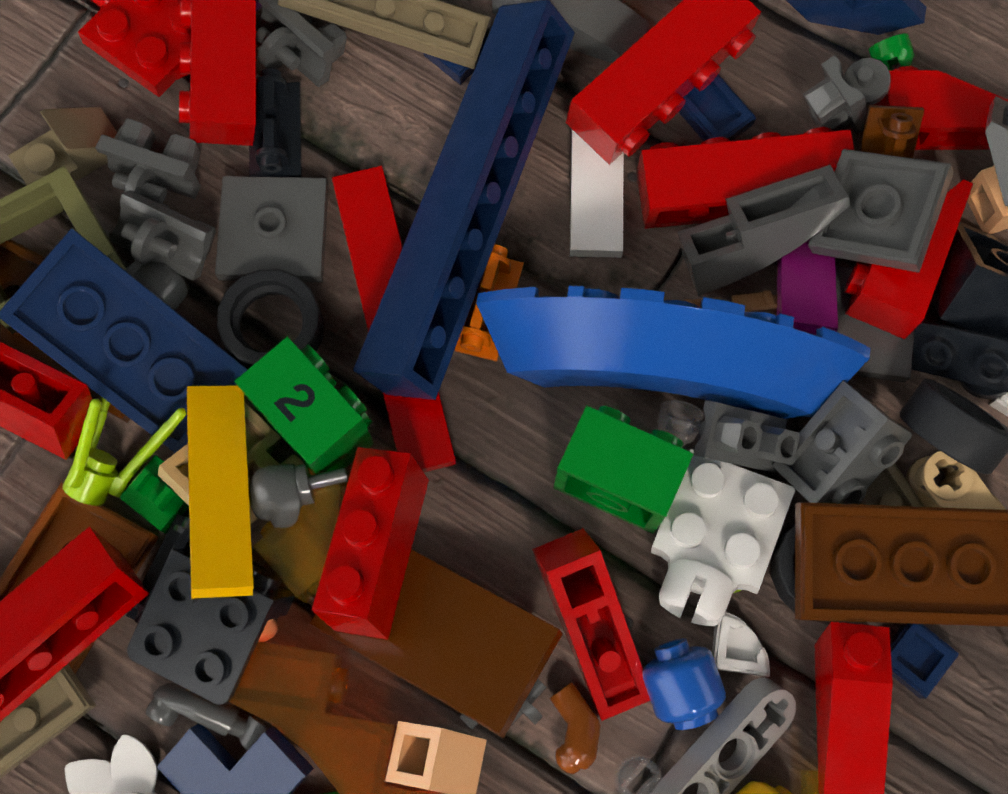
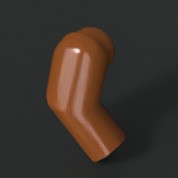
(582, 731)

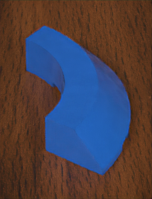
(669, 347)

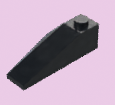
(974, 283)

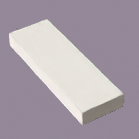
(595, 203)

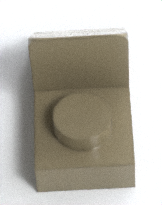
(67, 144)

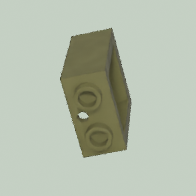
(41, 202)

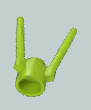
(94, 471)

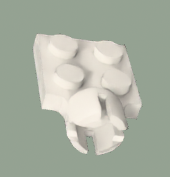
(718, 536)

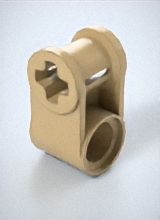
(957, 490)

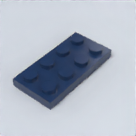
(117, 336)

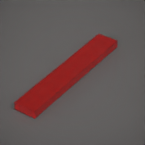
(374, 251)

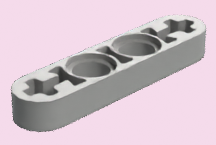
(747, 709)

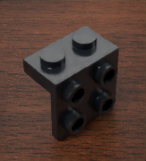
(204, 640)

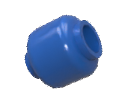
(684, 684)

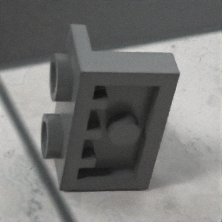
(844, 449)

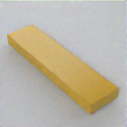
(218, 493)

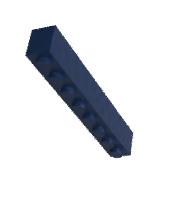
(465, 202)

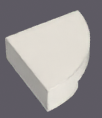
(739, 648)

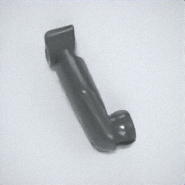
(221, 718)

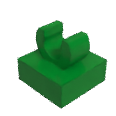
(153, 497)

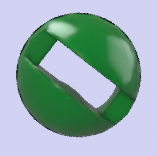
(893, 51)

